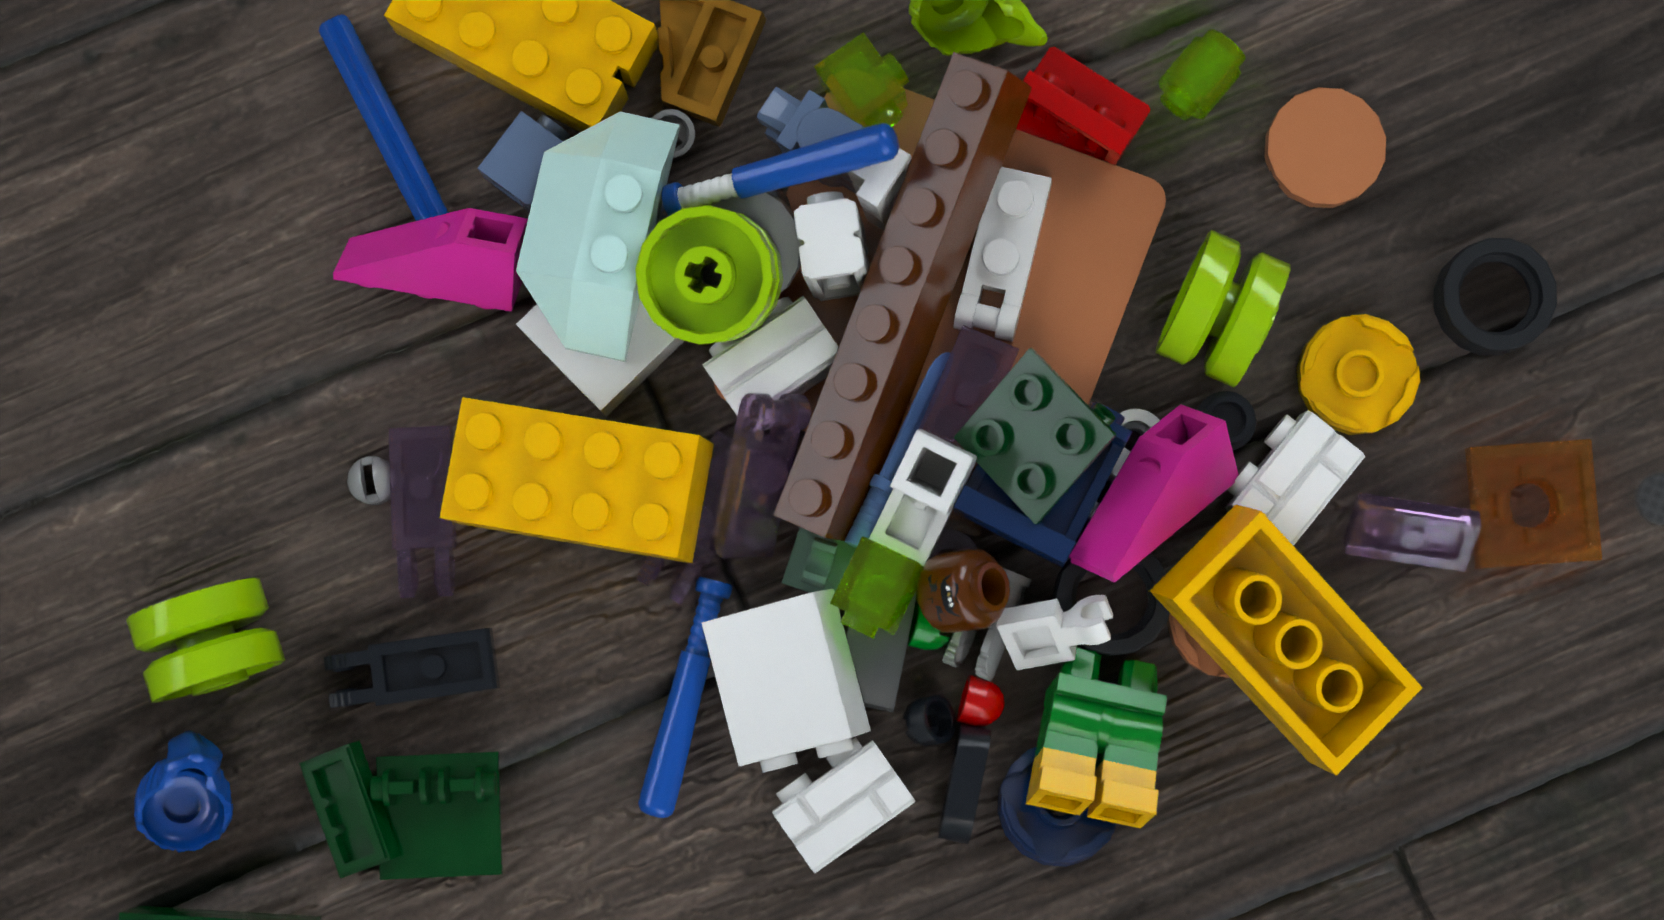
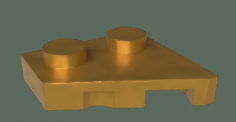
(705, 54)

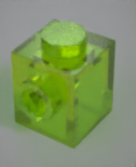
(864, 83)
(876, 588)

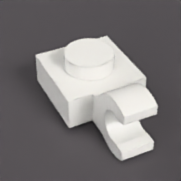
(1046, 635)

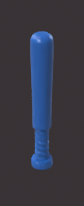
(678, 722)

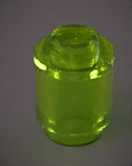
(1201, 75)

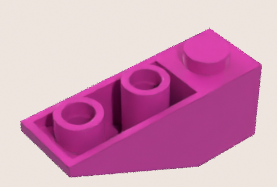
(450, 257)
(1160, 488)

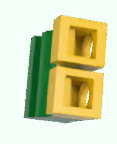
(1099, 742)

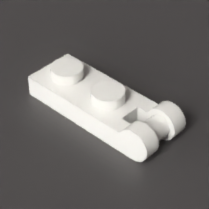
(1004, 252)

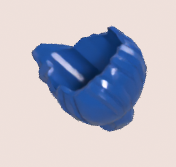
(184, 796)

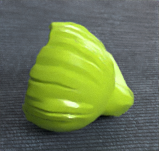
(974, 24)

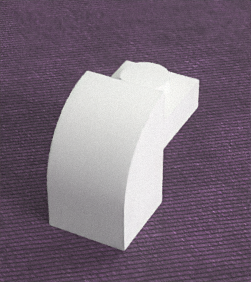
(923, 496)

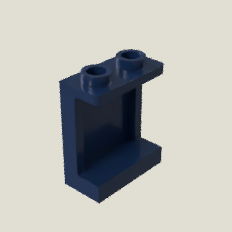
(1057, 533)

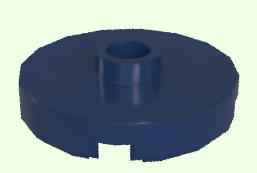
(1040, 833)

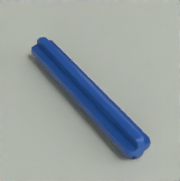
(381, 118)

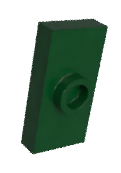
(350, 820)

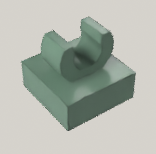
(816, 562)

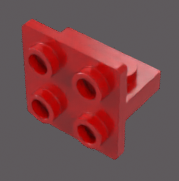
(1080, 108)

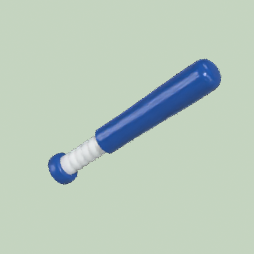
(809, 163)

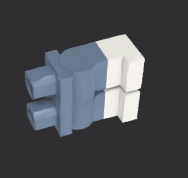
(799, 124)

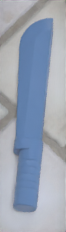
(880, 484)

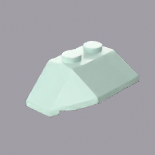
(587, 227)

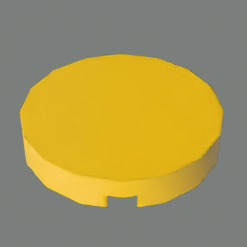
(1358, 374)

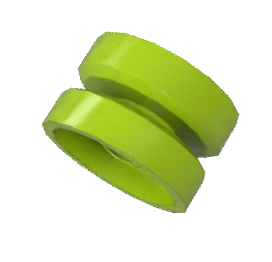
(673, 267)
(1230, 312)
(206, 641)

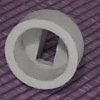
(686, 133)
(381, 479)

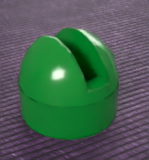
(922, 634)

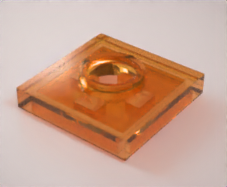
(1567, 478)

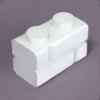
(832, 246)
(778, 358)
(1297, 475)
(842, 804)

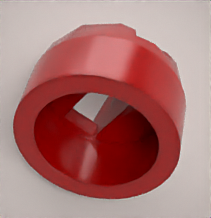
(980, 702)

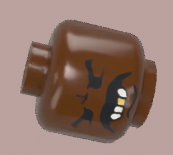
(962, 591)

